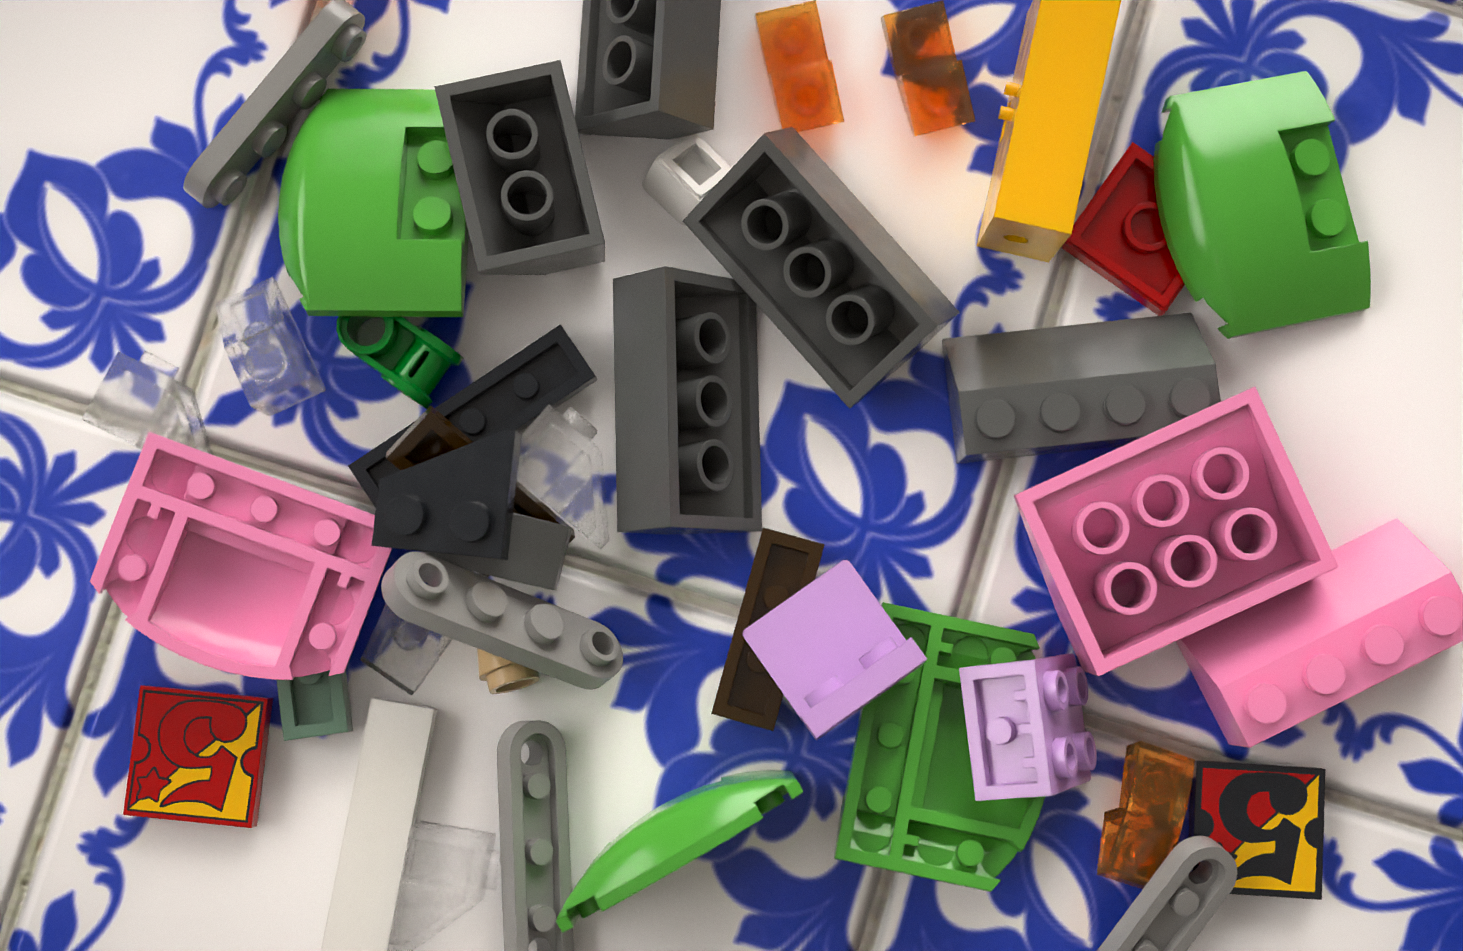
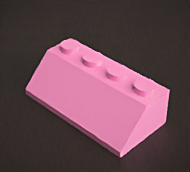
(1328, 636)

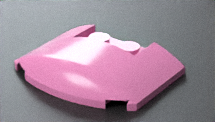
(239, 565)

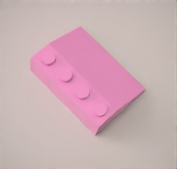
(1173, 533)

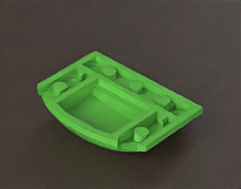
(1259, 205)
(374, 208)
(911, 770)
(674, 837)

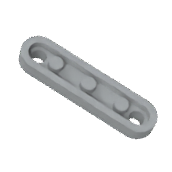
(262, 119)
(501, 620)
(534, 836)
(1176, 901)

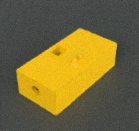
(1048, 126)

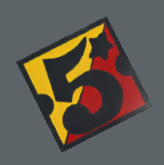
(1266, 821)

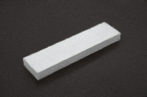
(378, 825)

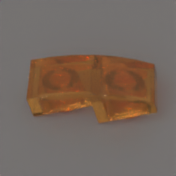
(798, 67)
(927, 68)
(1149, 814)

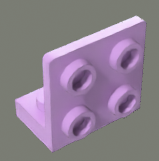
(832, 649)
(1027, 727)

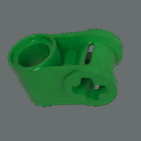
(404, 356)

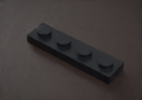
(501, 400)

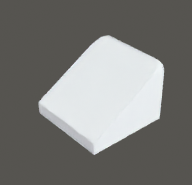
(684, 176)

